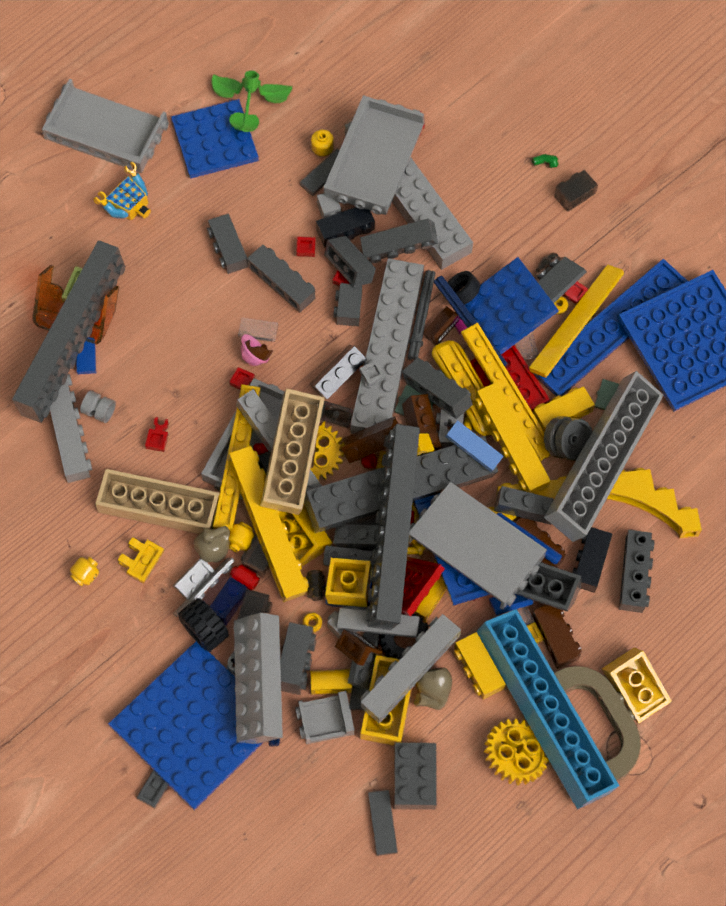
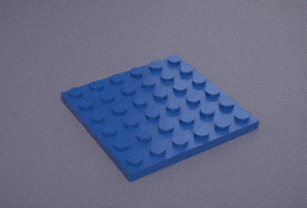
(683, 339)
(187, 726)

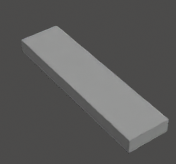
(355, 621)

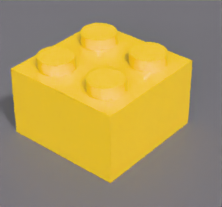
(348, 582)

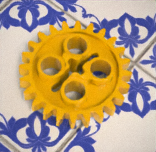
(330, 452)
(509, 766)

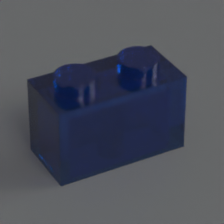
(229, 600)

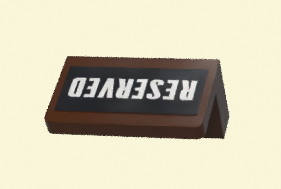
(441, 326)
(356, 646)

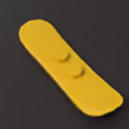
(457, 366)

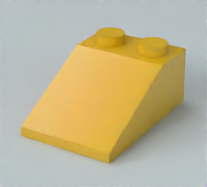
(637, 683)

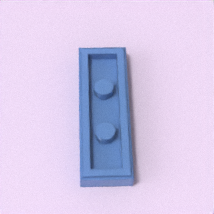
(474, 446)

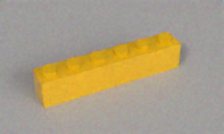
(512, 439)

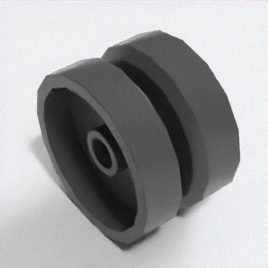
(566, 437)

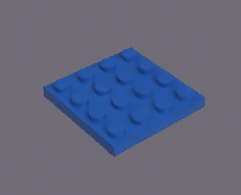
(211, 142)
(510, 305)

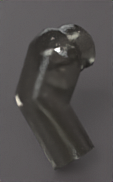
(543, 264)

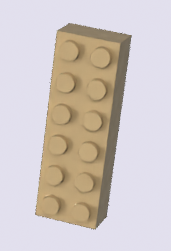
(292, 451)
(157, 502)

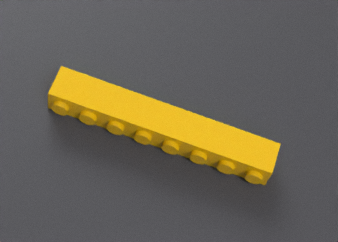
(268, 525)

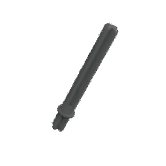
(417, 336)

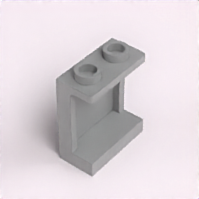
(325, 718)

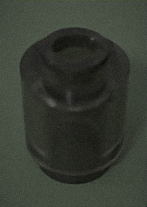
(317, 585)

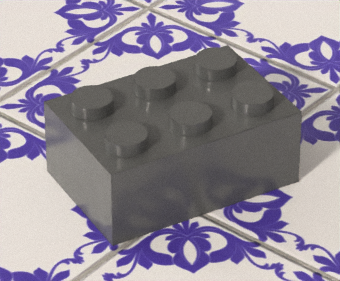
(296, 657)
(415, 776)

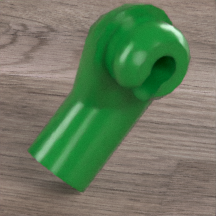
(545, 158)

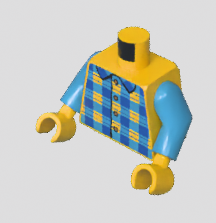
(127, 198)

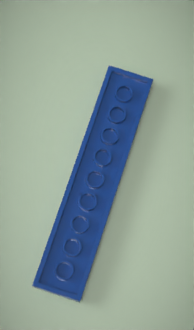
(605, 331)

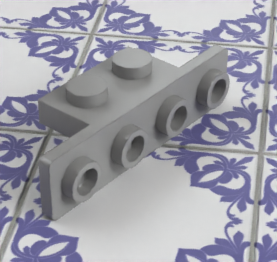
(199, 579)

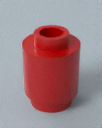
(245, 576)

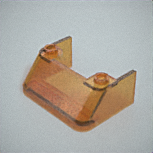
(49, 303)

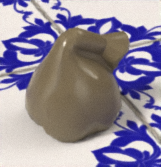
(213, 544)
(434, 688)

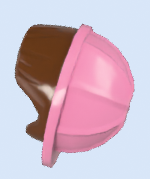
(253, 351)

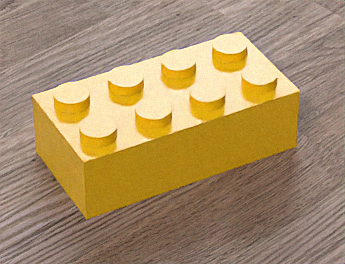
(392, 726)

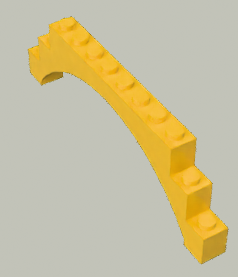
(637, 490)

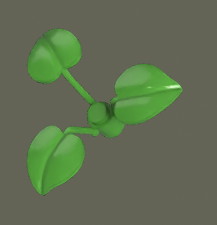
(228, 87)

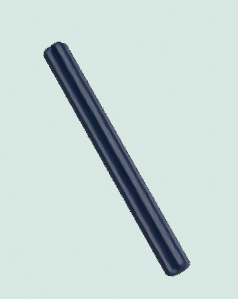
(460, 308)

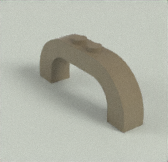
(612, 704)

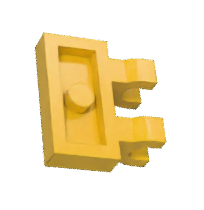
(145, 560)

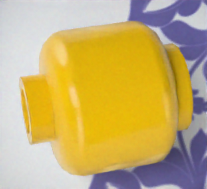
(322, 142)
(240, 537)
(84, 571)

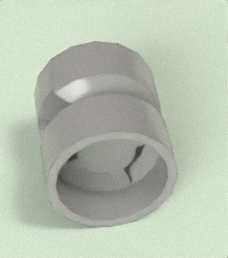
(99, 407)

